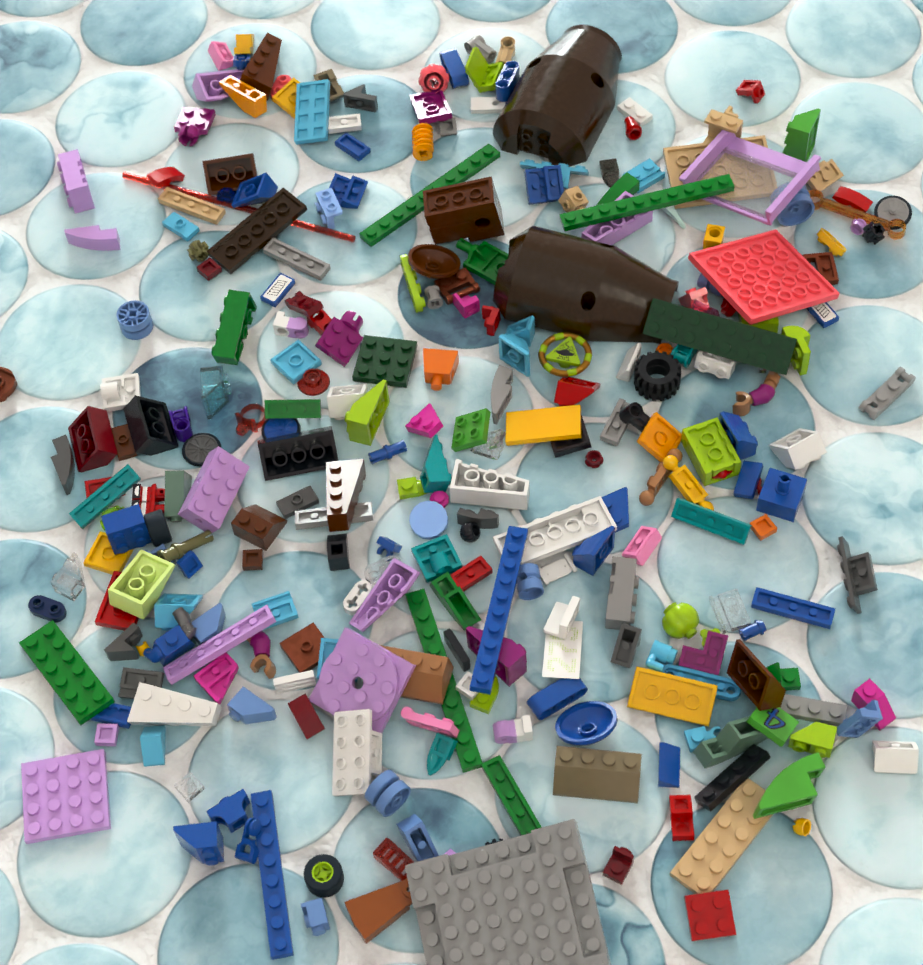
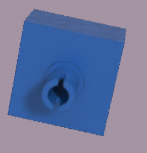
(781, 494)

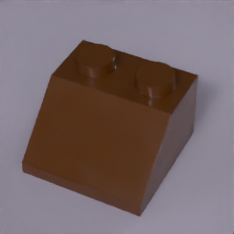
(257, 526)

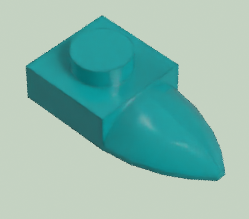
(440, 751)

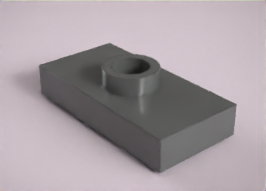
(297, 501)

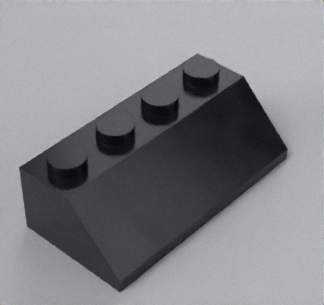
(297, 453)

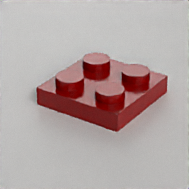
(710, 915)

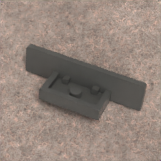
(858, 572)

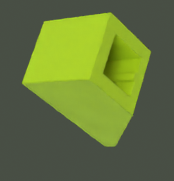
(814, 739)

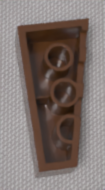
(262, 66)

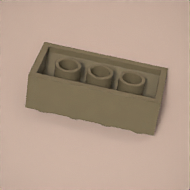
(597, 774)

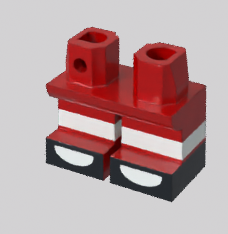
(148, 498)

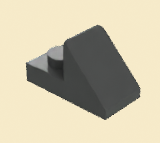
(358, 99)
(626, 645)
(121, 647)

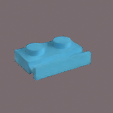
(647, 173)
(281, 607)

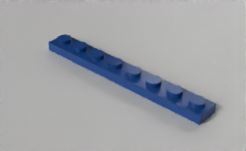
(272, 876)

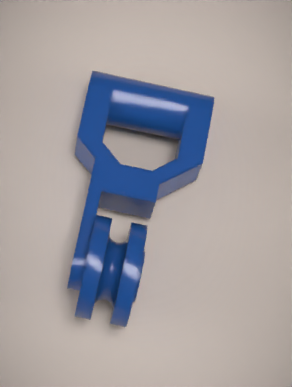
(251, 827)

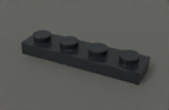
(732, 777)

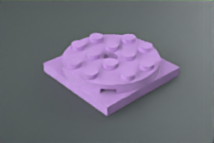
(382, 676)

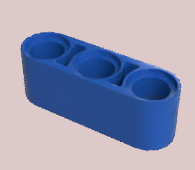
(454, 67)
(507, 80)
(556, 697)

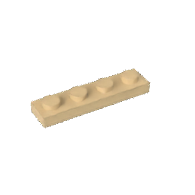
(191, 205)

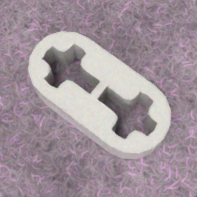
(354, 595)

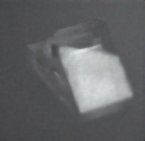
(493, 447)

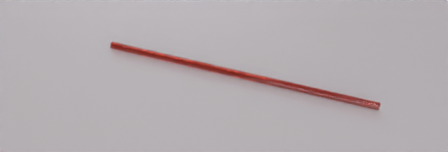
(302, 224)

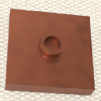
(303, 648)

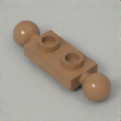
(656, 482)

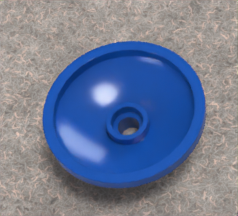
(586, 723)

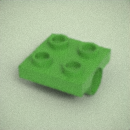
(471, 430)

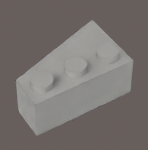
(621, 593)

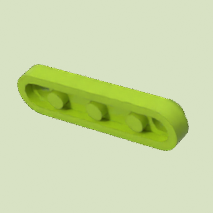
(414, 289)

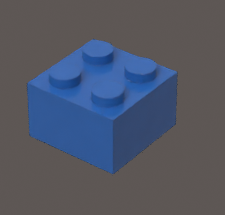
(126, 529)

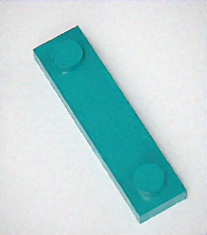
(105, 496)
(711, 521)

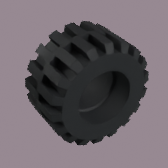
(657, 387)

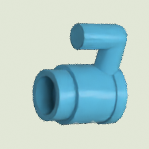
(661, 653)

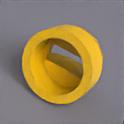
(802, 826)

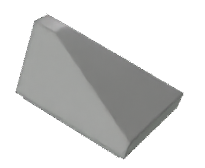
(448, 127)

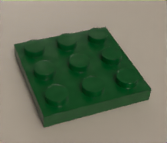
(386, 360)

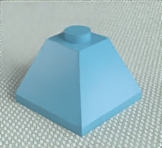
(515, 353)
(168, 604)

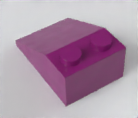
(512, 658)

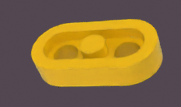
(828, 239)

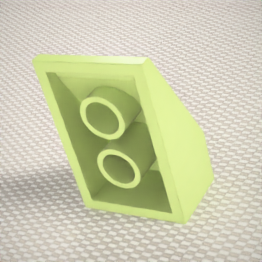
(140, 584)

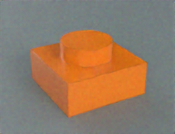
(763, 527)

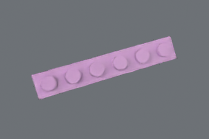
(219, 644)

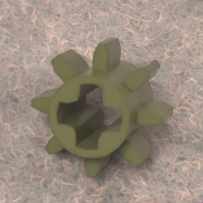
(198, 250)

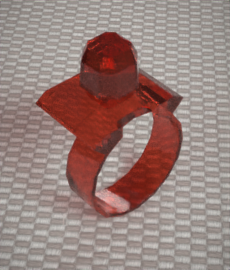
(245, 424)

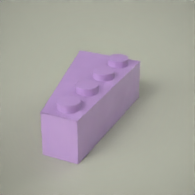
(75, 181)
(617, 229)

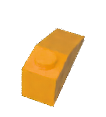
(245, 96)

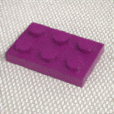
(430, 106)

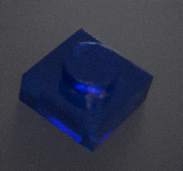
(226, 194)

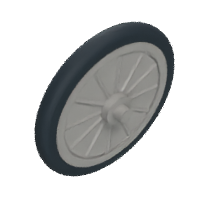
(893, 208)

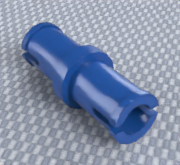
(387, 452)

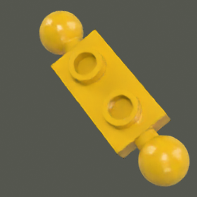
(686, 482)

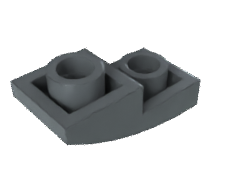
(484, 519)

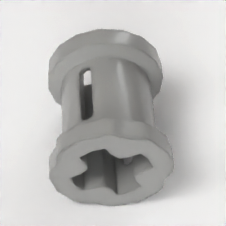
(434, 299)

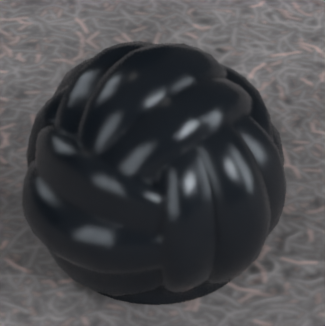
(470, 532)

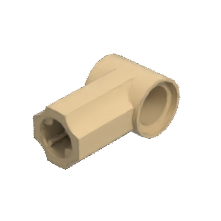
(506, 50)

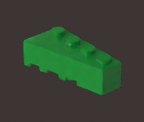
(233, 327)

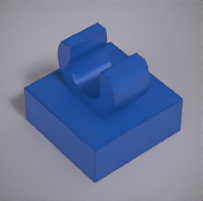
(388, 545)
(189, 564)

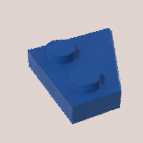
(618, 507)

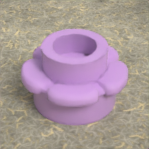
(857, 226)

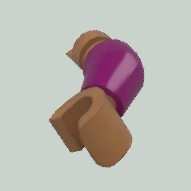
(759, 396)
(261, 647)

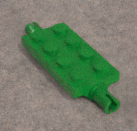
(483, 259)

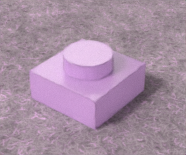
(106, 735)

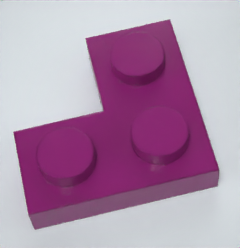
(708, 659)

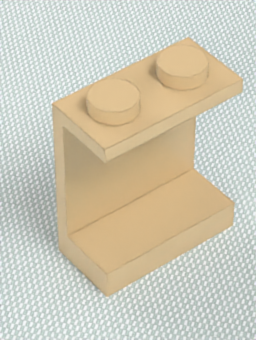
(720, 121)

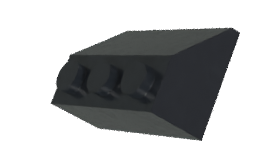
(150, 426)

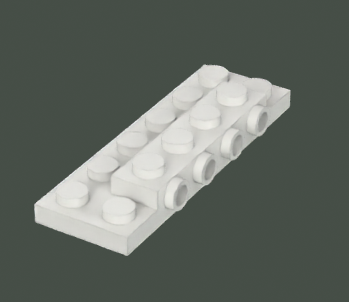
(562, 530)

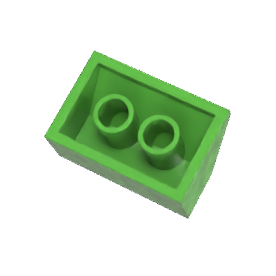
(802, 135)

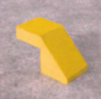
(244, 44)

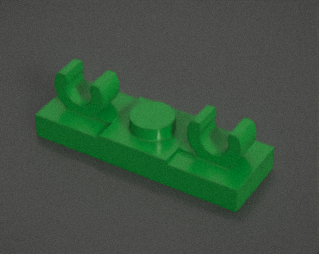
(293, 408)

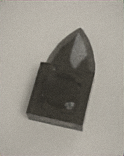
(609, 171)

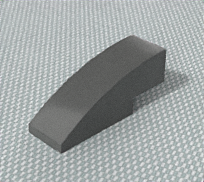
(64, 462)

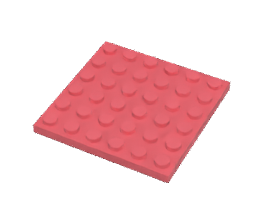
(763, 276)

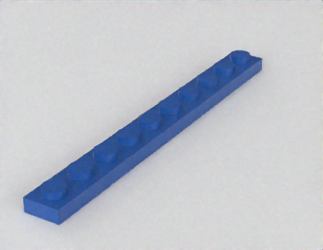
(499, 610)

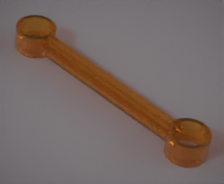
(856, 214)

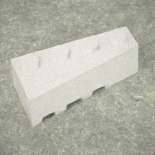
(487, 488)
(166, 707)

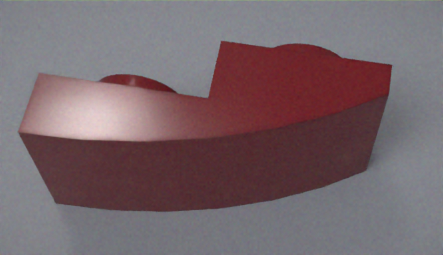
(306, 716)

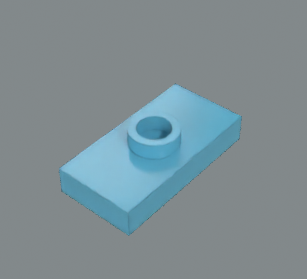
(180, 226)

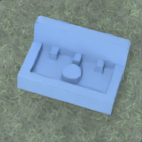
(328, 207)

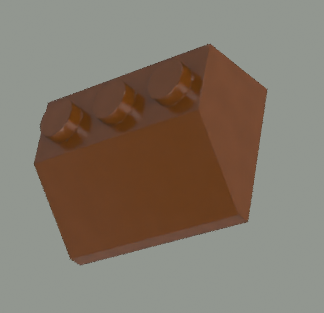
(228, 172)
(754, 678)

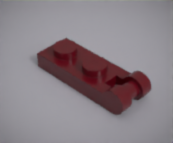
(303, 304)

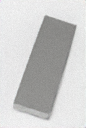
(501, 392)

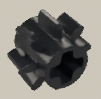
(873, 232)

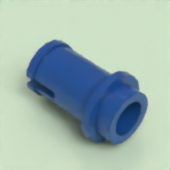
(752, 630)

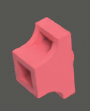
(692, 294)

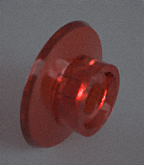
(314, 387)

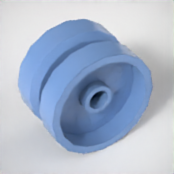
(798, 209)

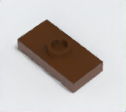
(123, 442)

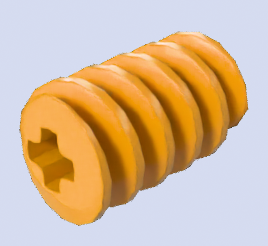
(422, 141)

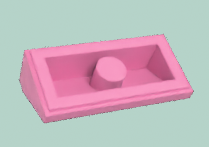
(220, 55)
(642, 544)

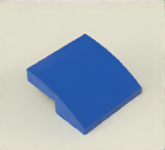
(544, 184)
(348, 191)

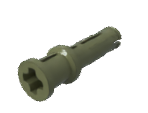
(177, 550)

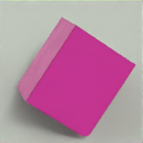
(467, 305)

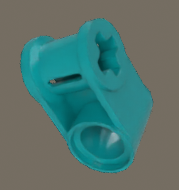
(684, 354)

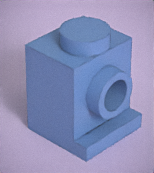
(315, 916)

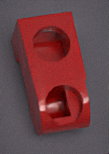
(319, 322)

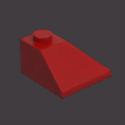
(573, 390)

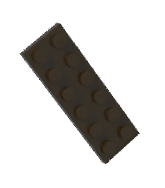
(257, 230)

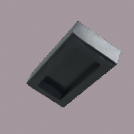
(456, 649)

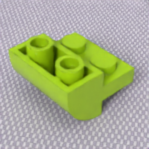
(801, 353)

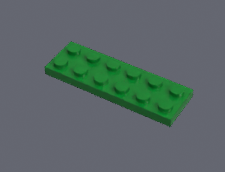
(67, 672)

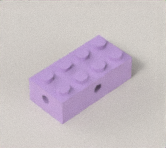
(213, 490)

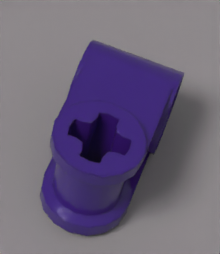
(181, 423)

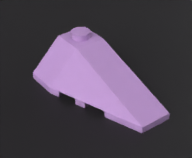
(387, 591)

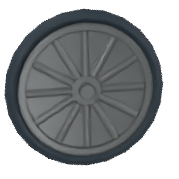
(198, 446)

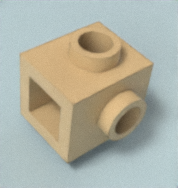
(573, 199)

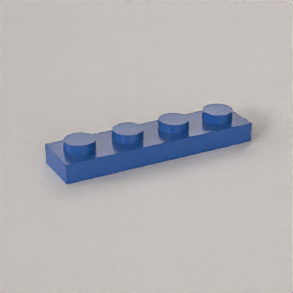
(793, 608)

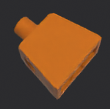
(439, 366)

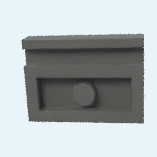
(131, 678)

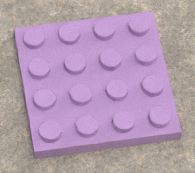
(65, 796)

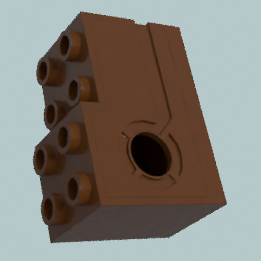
(464, 211)

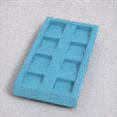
(312, 112)

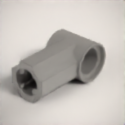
(478, 41)

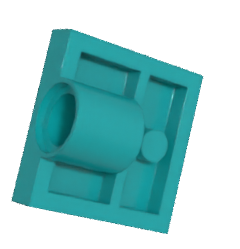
(436, 558)

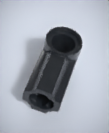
(634, 414)

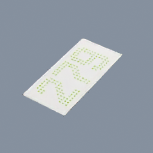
(563, 656)

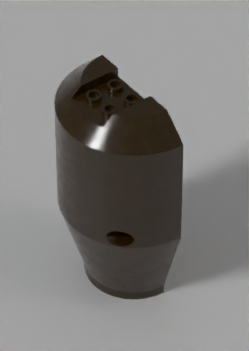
(562, 98)
(579, 287)

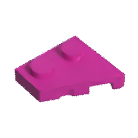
(425, 422)
(217, 677)

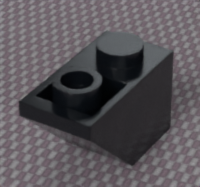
(338, 552)

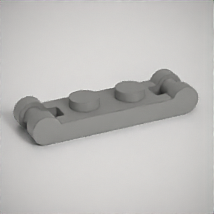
(887, 393)

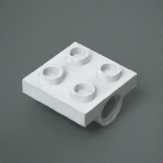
(119, 391)

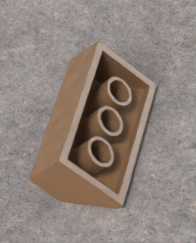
(429, 677)

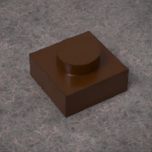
(252, 559)

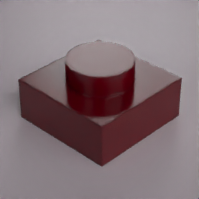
(209, 269)

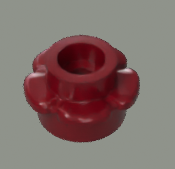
(593, 455)

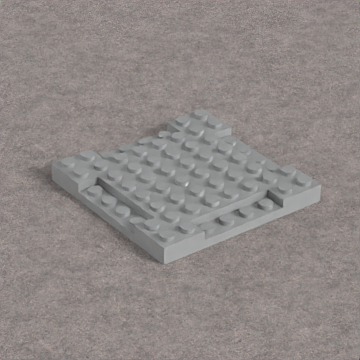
(510, 903)

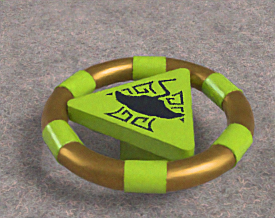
(565, 354)

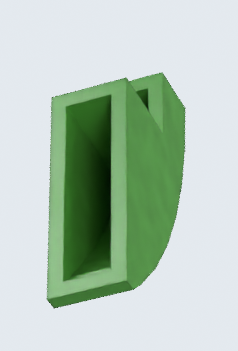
(791, 787)

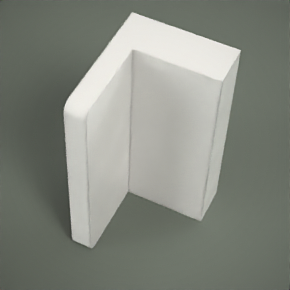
(562, 618)
(895, 757)

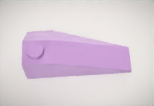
(207, 85)

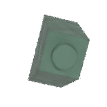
(176, 490)

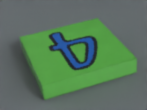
(774, 724)

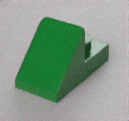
(787, 677)

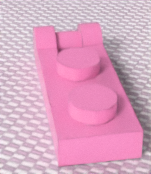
(430, 722)

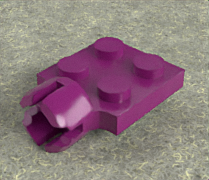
(193, 123)
(341, 338)

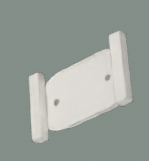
(557, 569)

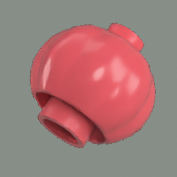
(433, 71)

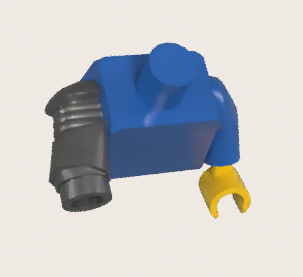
(172, 643)

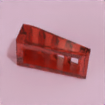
(384, 860)

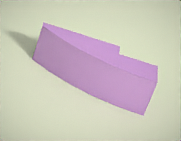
(94, 238)

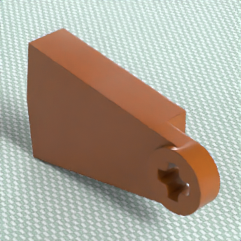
(379, 909)

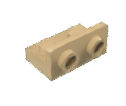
(825, 176)

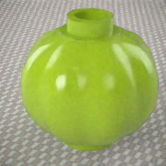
(680, 620)

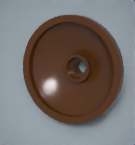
(433, 261)

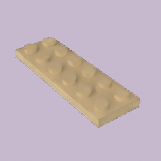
(722, 841)

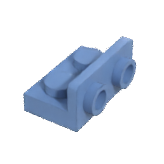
(860, 721)

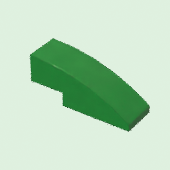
(625, 183)
(454, 601)

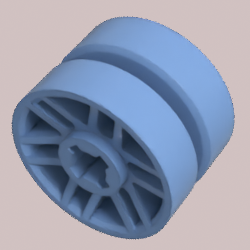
(134, 320)
(387, 793)

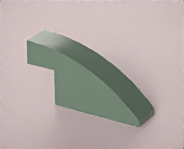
(730, 742)

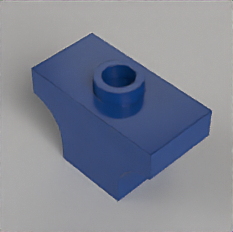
(230, 811)

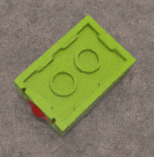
(711, 451)

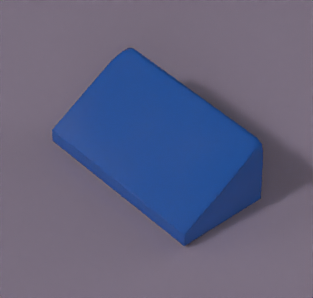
(669, 765)

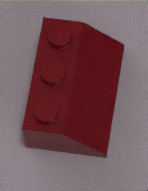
(92, 439)

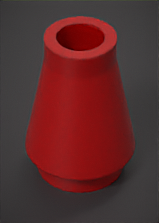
(632, 128)

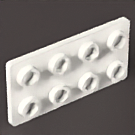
(355, 752)

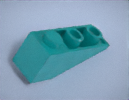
(435, 472)

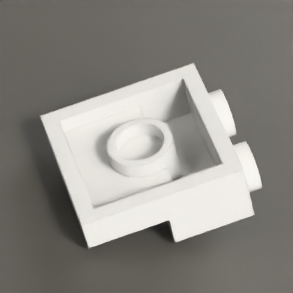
(715, 364)

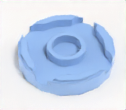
(428, 519)

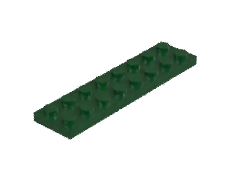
(720, 336)

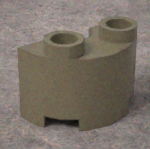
(335, 89)

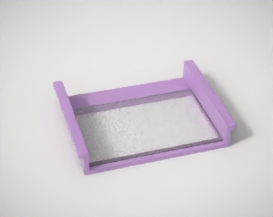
(761, 176)

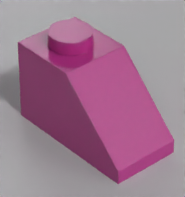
(870, 691)

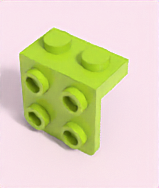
(481, 73)

